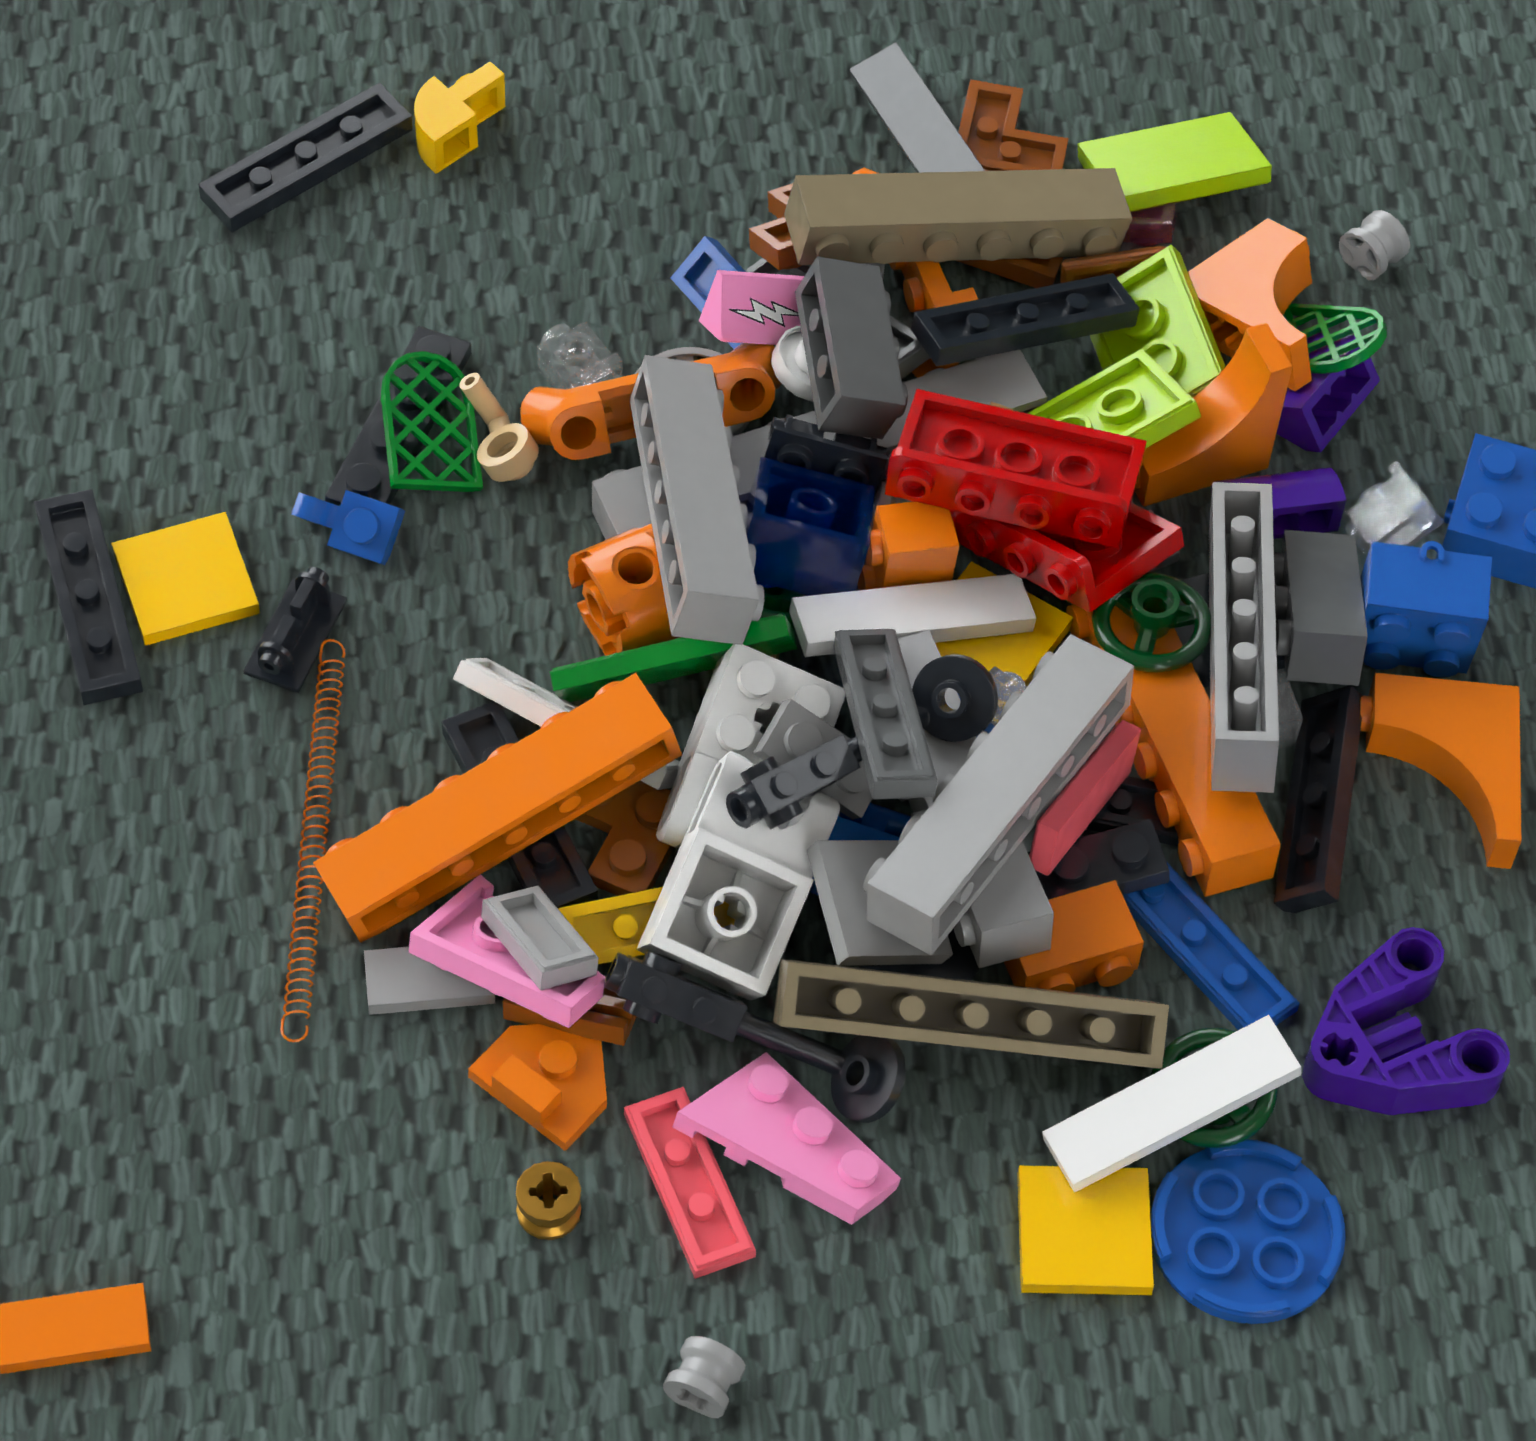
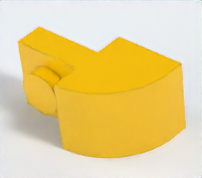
(449, 116)

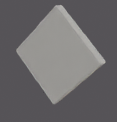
(839, 876)

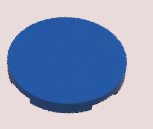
(1247, 1232)

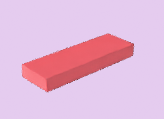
(1084, 797)
(689, 1186)

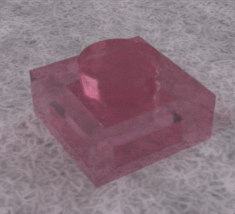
(1152, 225)

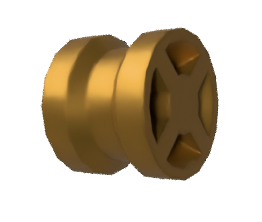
(548, 1217)

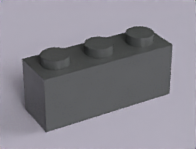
(850, 348)
(1319, 608)

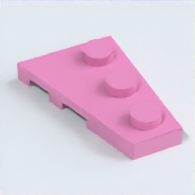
(463, 944)
(783, 1128)

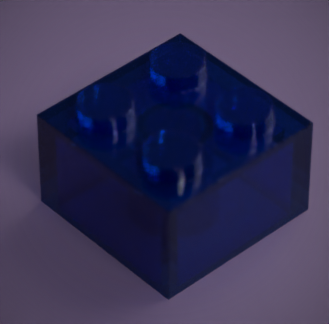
(808, 528)

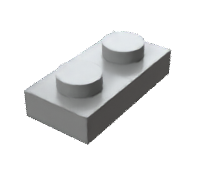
(796, 732)

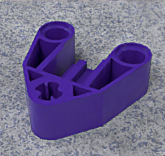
(1389, 1064)

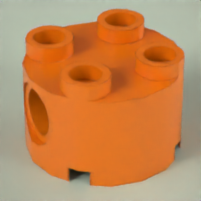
(622, 591)

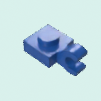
(357, 525)

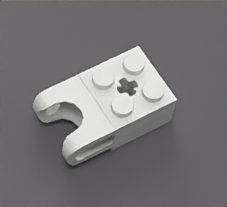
(737, 702)
(751, 869)

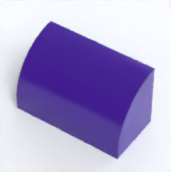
(1326, 403)
(1303, 500)

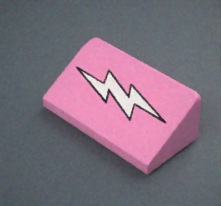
(751, 307)

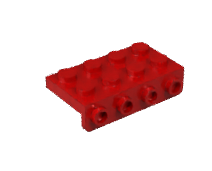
(1016, 468)
(1071, 567)

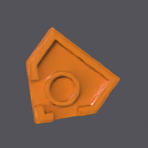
(545, 1079)

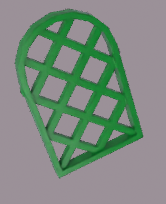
(1368, 343)
(398, 481)

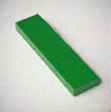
(666, 659)

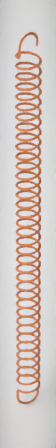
(310, 836)

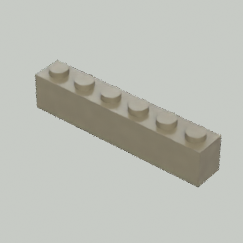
(957, 215)
(970, 1014)

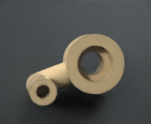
(509, 448)

